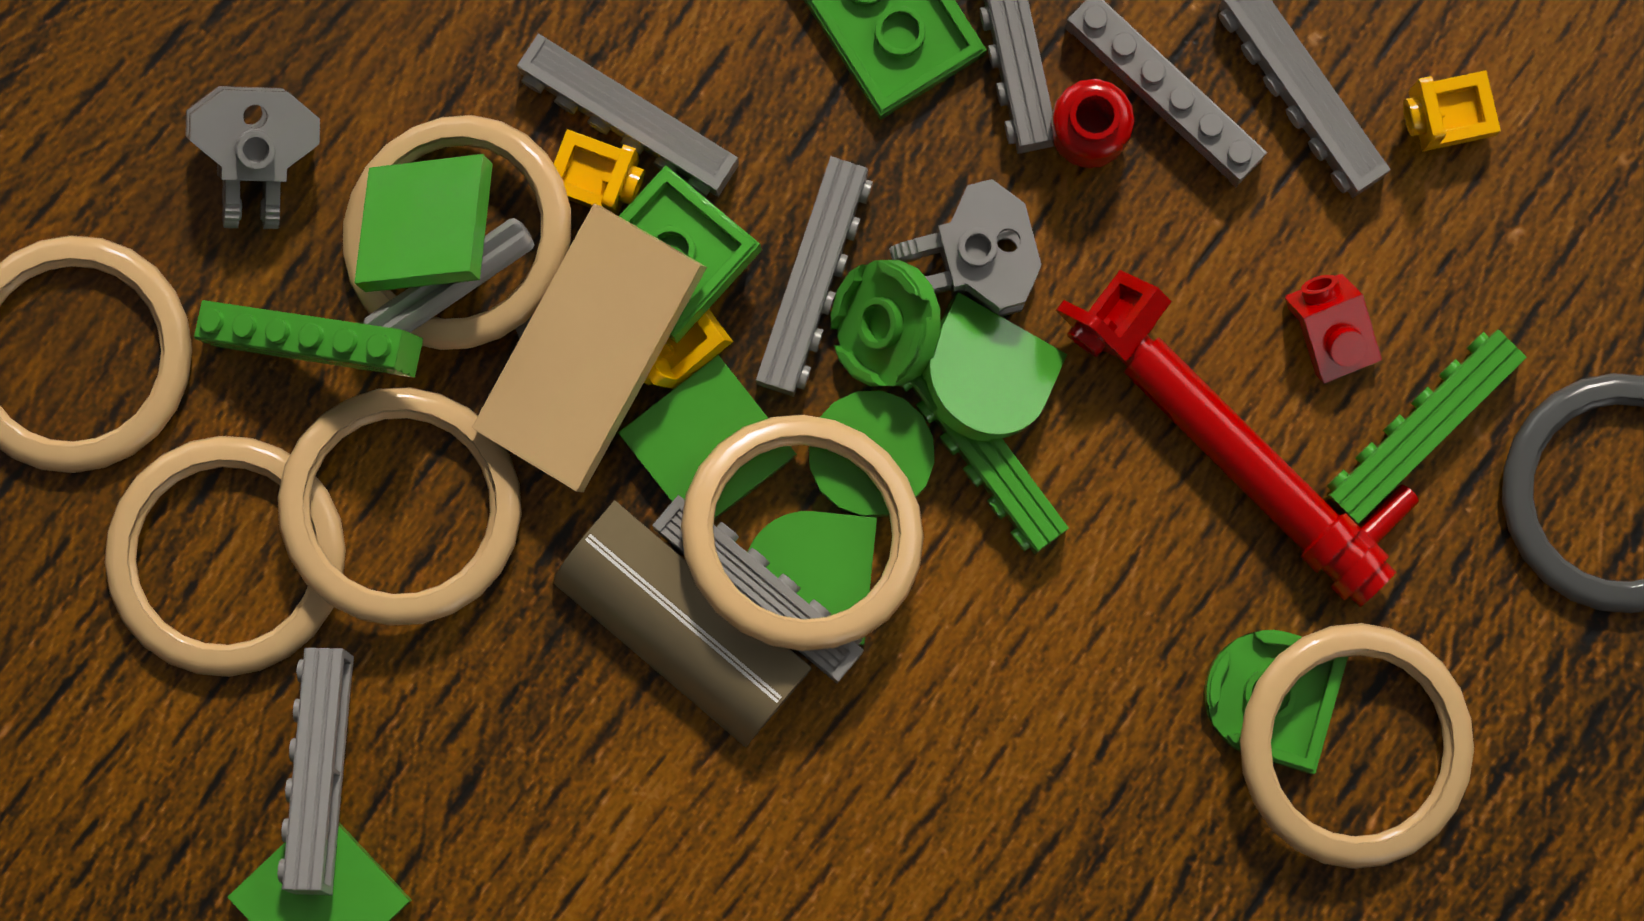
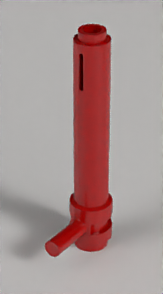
(1328, 540)

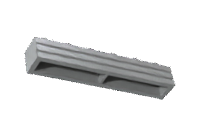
(1021, 73)
(1165, 90)
(1306, 92)
(627, 115)
(812, 276)
(762, 587)
(317, 771)

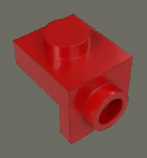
(1117, 318)
(1334, 326)

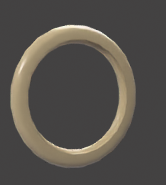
(554, 224)
(173, 364)
(124, 577)
(404, 607)
(740, 610)
(1257, 750)

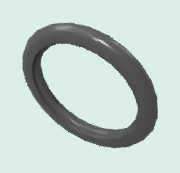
(1519, 492)

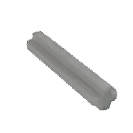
(422, 303)

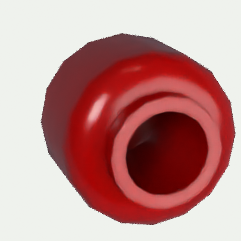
(1092, 123)

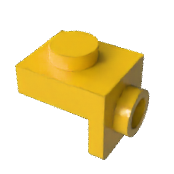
(1451, 110)
(598, 172)
(690, 354)

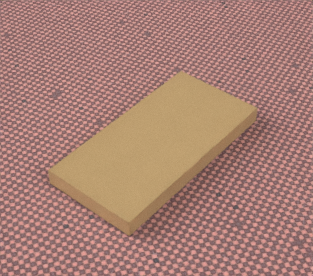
(588, 347)

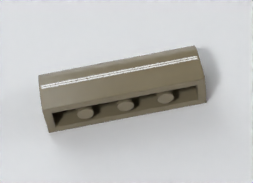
(654, 608)

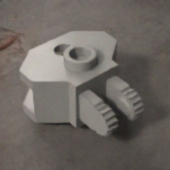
(252, 150)
(971, 252)

